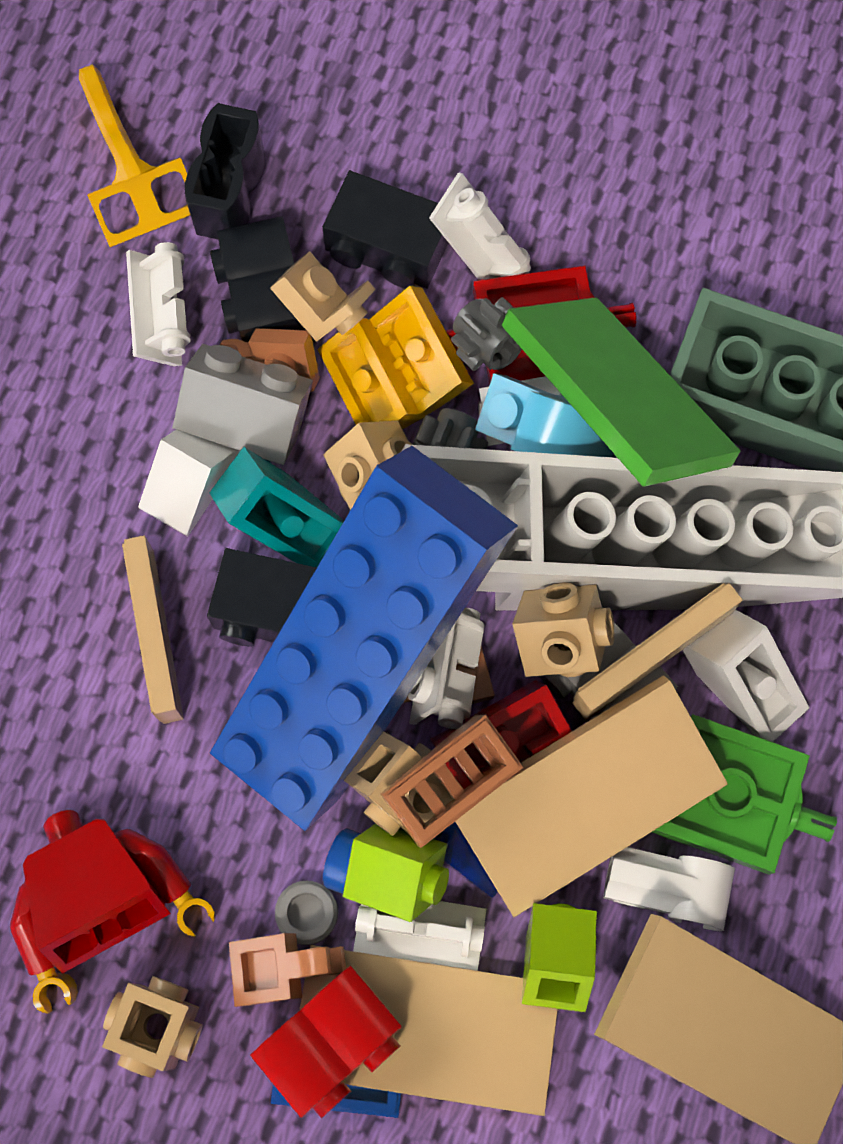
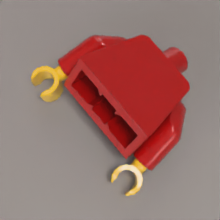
(90, 895)

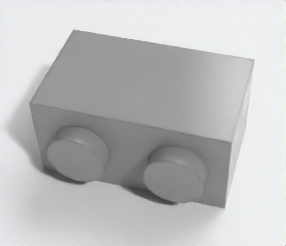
(242, 402)

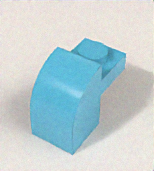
(536, 420)

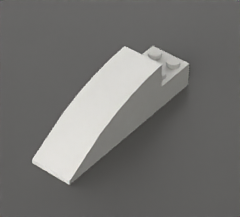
(661, 543)

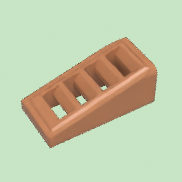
(493, 749)

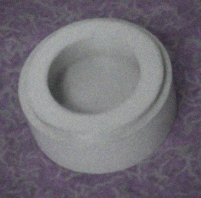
(307, 911)

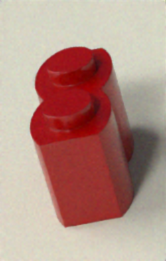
(327, 1043)

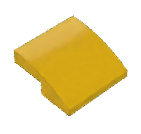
(396, 363)

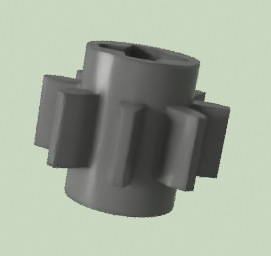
(482, 336)
(450, 430)

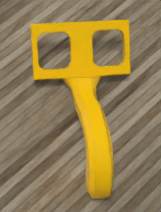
(132, 173)

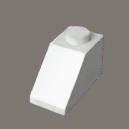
(748, 675)

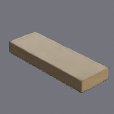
(152, 630)
(656, 650)

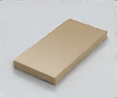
(591, 795)
(727, 1032)
(459, 1034)

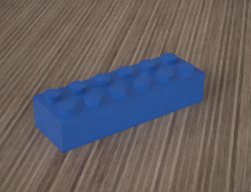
(361, 633)

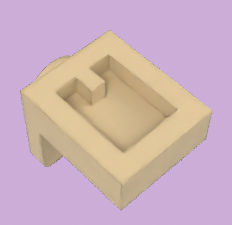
(318, 300)

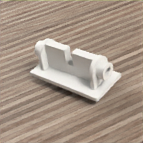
(477, 233)
(155, 310)
(441, 687)
(440, 935)

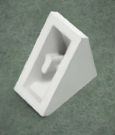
(182, 479)

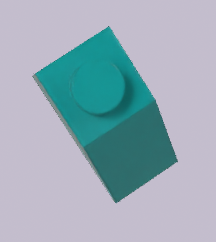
(275, 509)

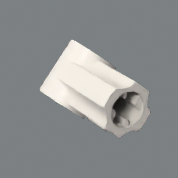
(681, 887)

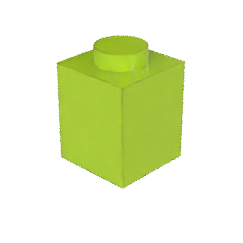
(395, 873)
(559, 957)

